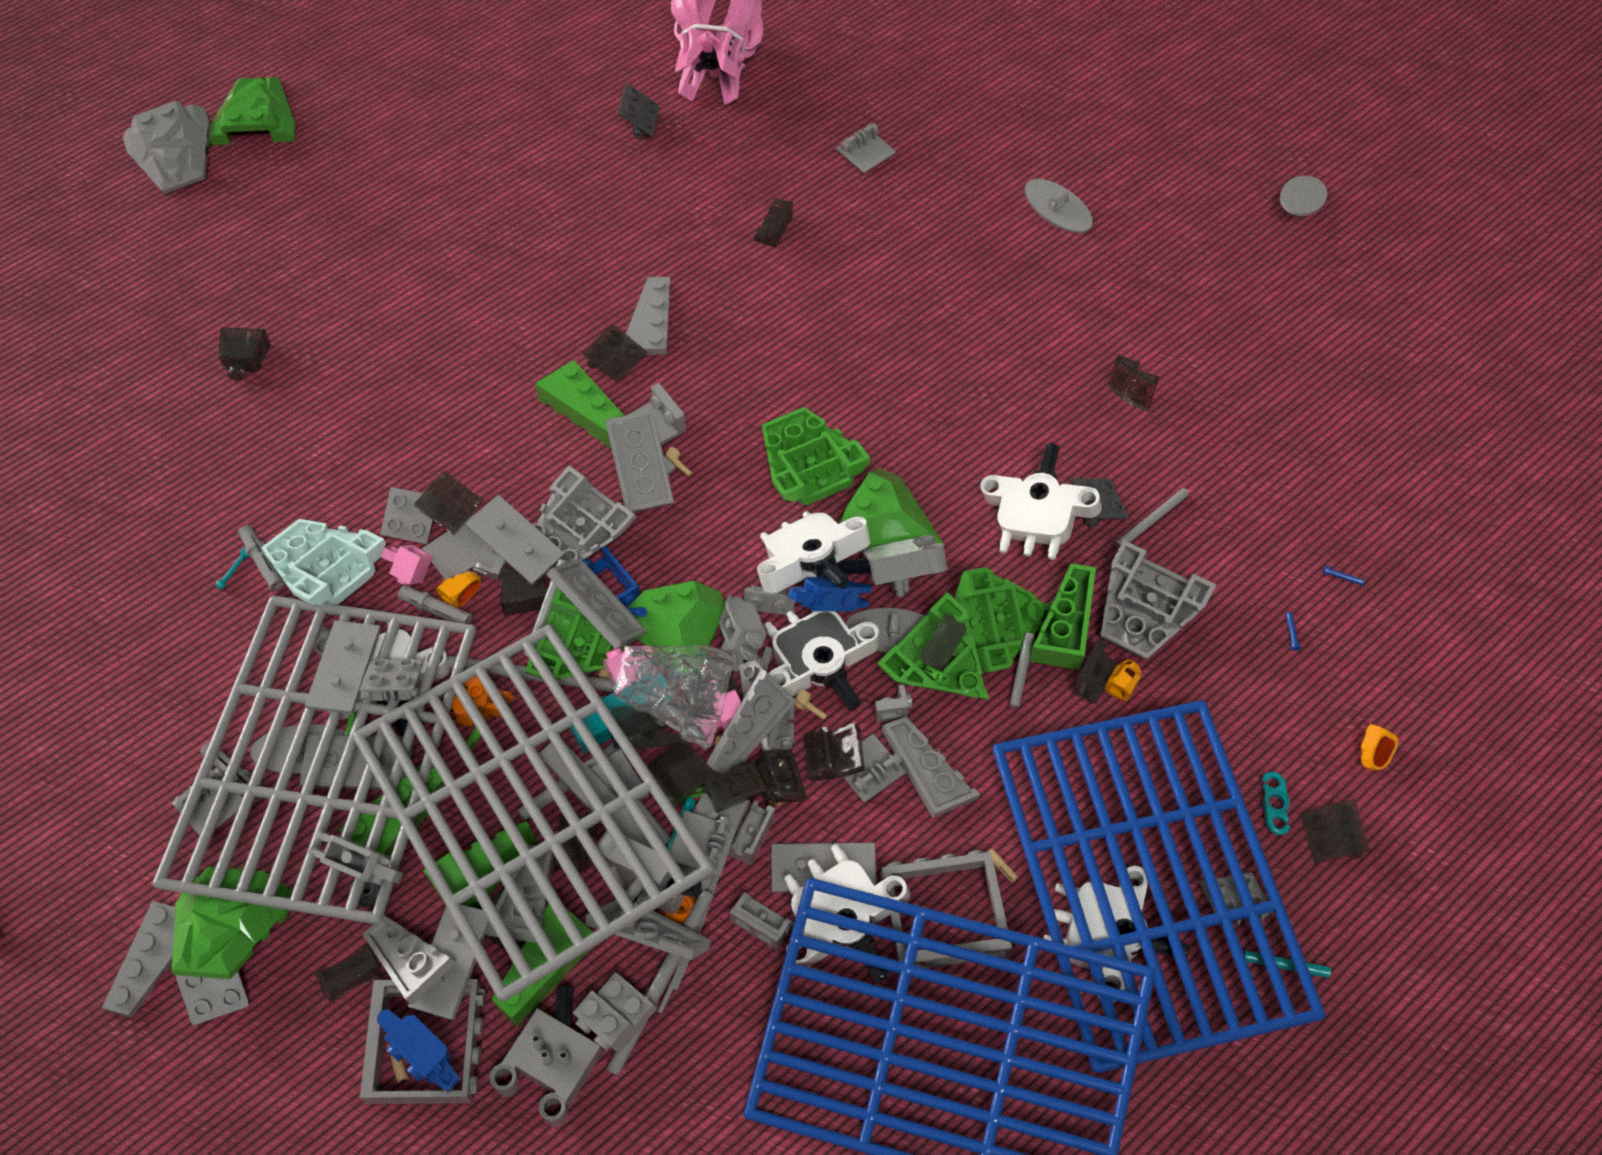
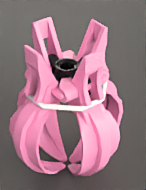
(716, 54)

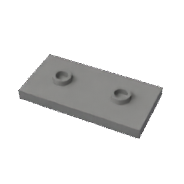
(639, 461)
(597, 603)
(356, 767)

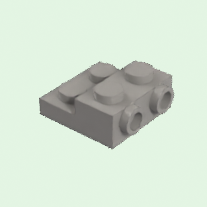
(614, 1013)

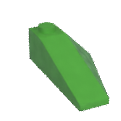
(480, 862)

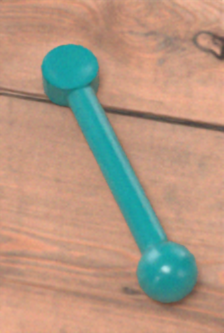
(221, 584)

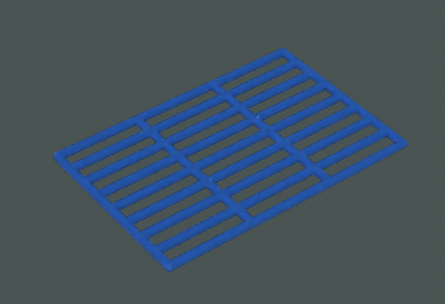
(1169, 928)
(893, 1028)

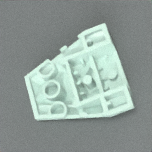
(323, 562)

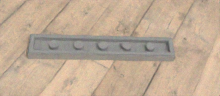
(622, 817)

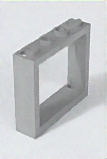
(946, 864)
(375, 1043)

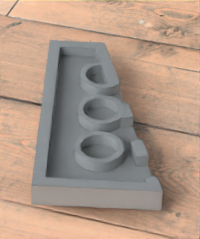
(651, 316)
(753, 720)
(931, 776)
(533, 896)
(657, 932)
(407, 958)
(144, 962)

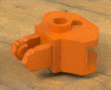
(481, 700)

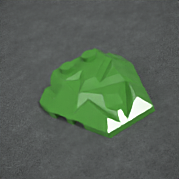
(254, 106)
(810, 458)
(217, 934)

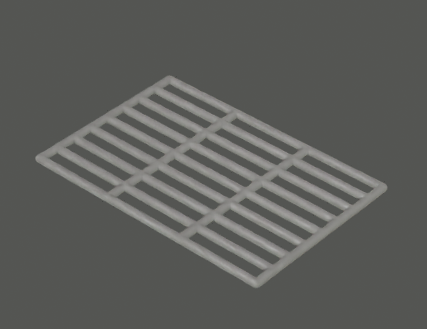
(306, 797)
(552, 841)

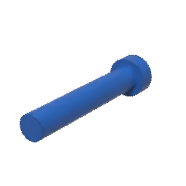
(1327, 570)
(640, 611)
(1295, 646)

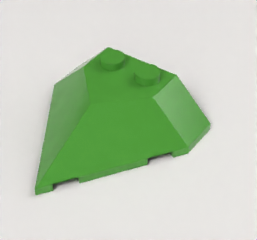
(889, 510)
(680, 614)
(998, 616)
(578, 635)
(963, 667)

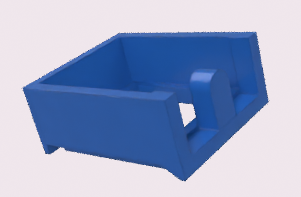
(609, 562)

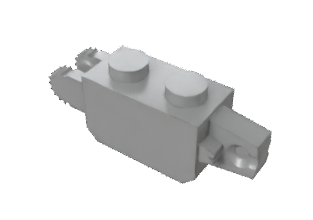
(742, 627)
(355, 859)

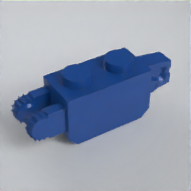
(822, 595)
(419, 1048)

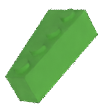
(579, 399)
(1066, 626)
(393, 825)
(524, 1002)

